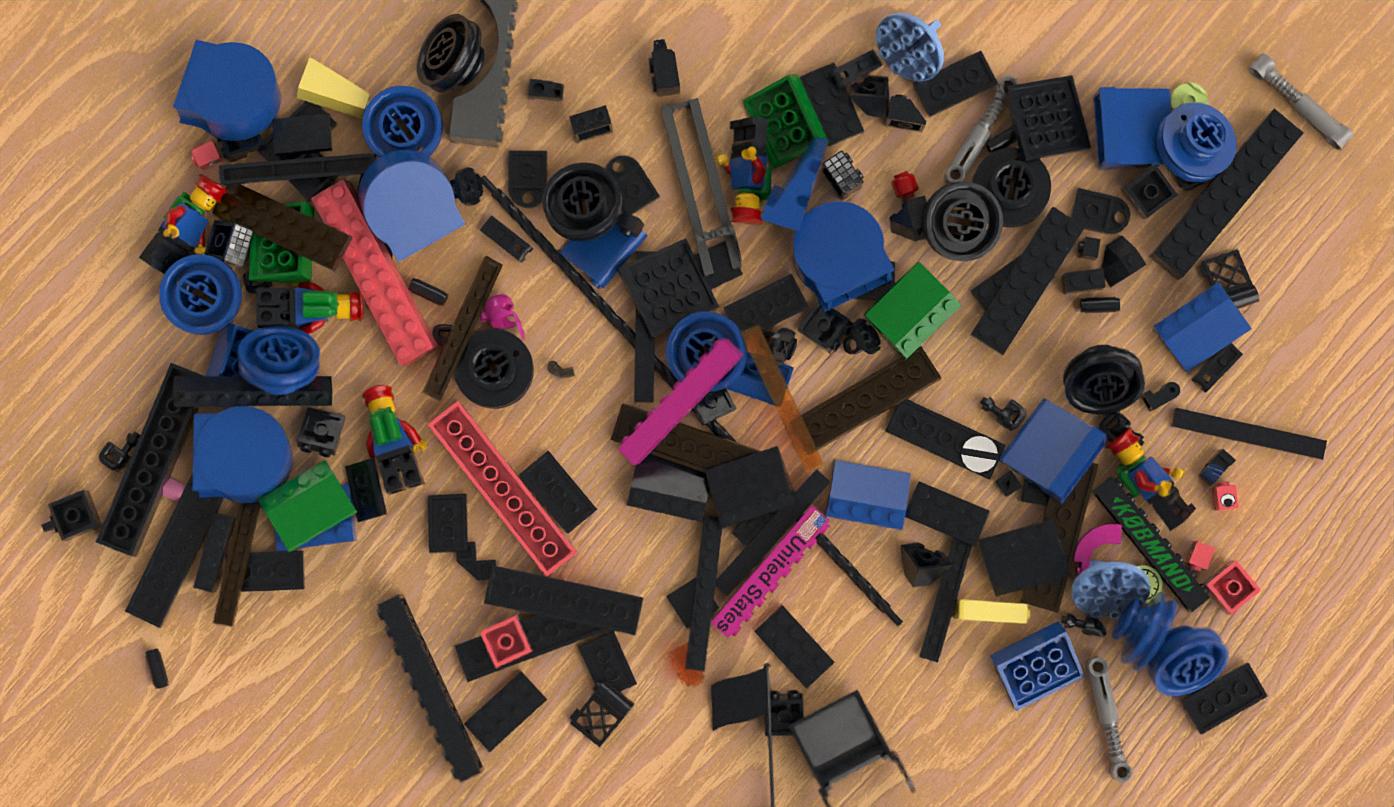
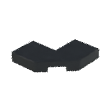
(478, 569)

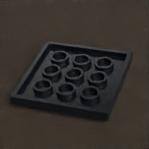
(1047, 118)
(667, 287)

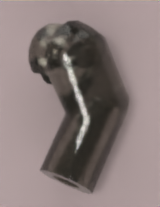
(558, 372)

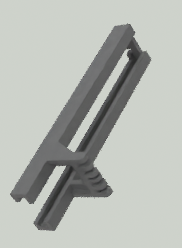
(727, 228)

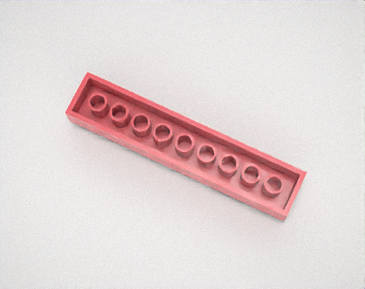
(377, 275)
(502, 488)

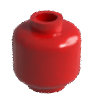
(905, 185)

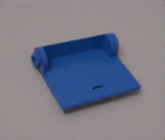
(603, 255)

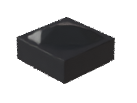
(1008, 483)

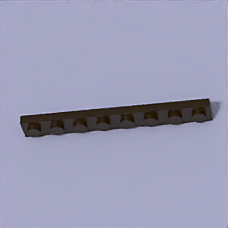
(462, 328)
(236, 564)

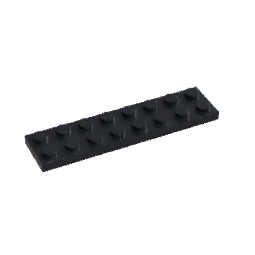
(1027, 281)
(173, 556)
(563, 600)
(543, 635)

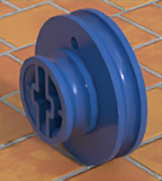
(402, 103)
(1199, 145)
(178, 299)
(685, 353)
(278, 359)
(1144, 629)
(1187, 660)

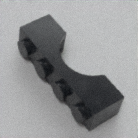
(211, 560)

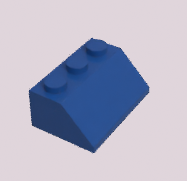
(226, 351)
(751, 383)

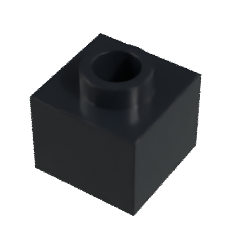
(630, 224)
(1089, 248)

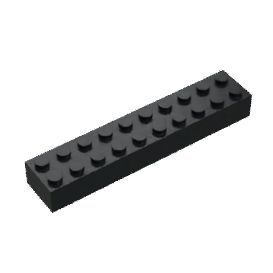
(1226, 194)
(148, 469)
(430, 687)

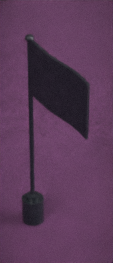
(742, 700)

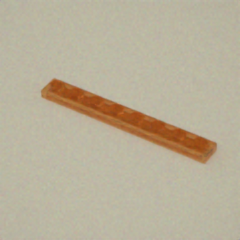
(782, 398)

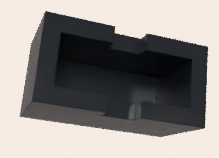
(1083, 281)

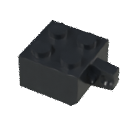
(665, 70)
(73, 516)

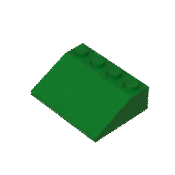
(790, 119)
(277, 264)
(912, 310)
(307, 505)

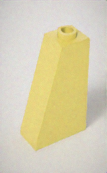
(331, 90)
(991, 611)

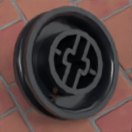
(451, 54)
(568, 188)
(981, 210)
(1015, 210)
(1103, 380)
(506, 387)

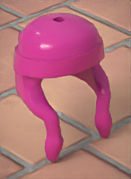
(497, 311)

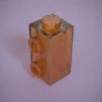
(678, 659)

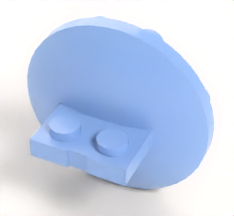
(910, 46)
(1109, 588)

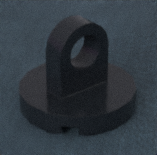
(467, 186)
(864, 336)
(782, 344)

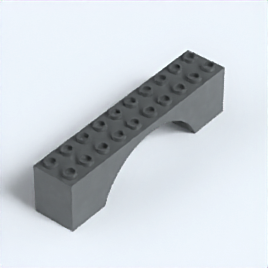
(480, 111)

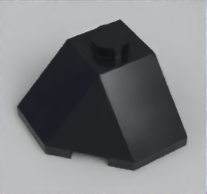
(871, 95)
(909, 219)
(1120, 261)
(922, 565)

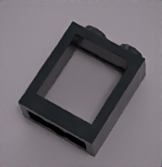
(595, 119)

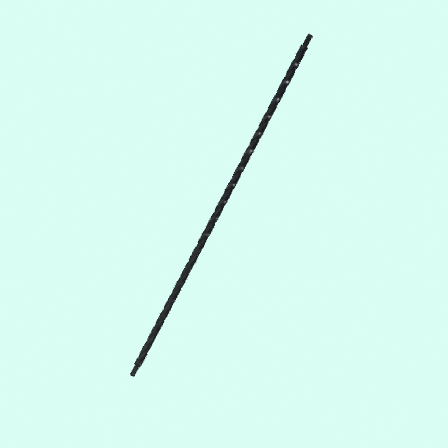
(667, 375)

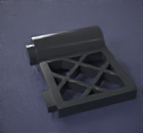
(1241, 294)
(609, 699)

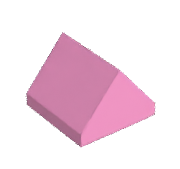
(173, 489)

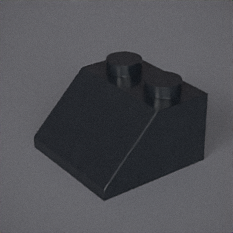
(904, 114)

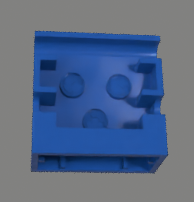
(1129, 125)
(788, 202)
(1054, 450)

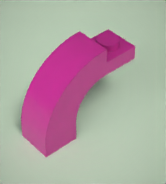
(1091, 540)

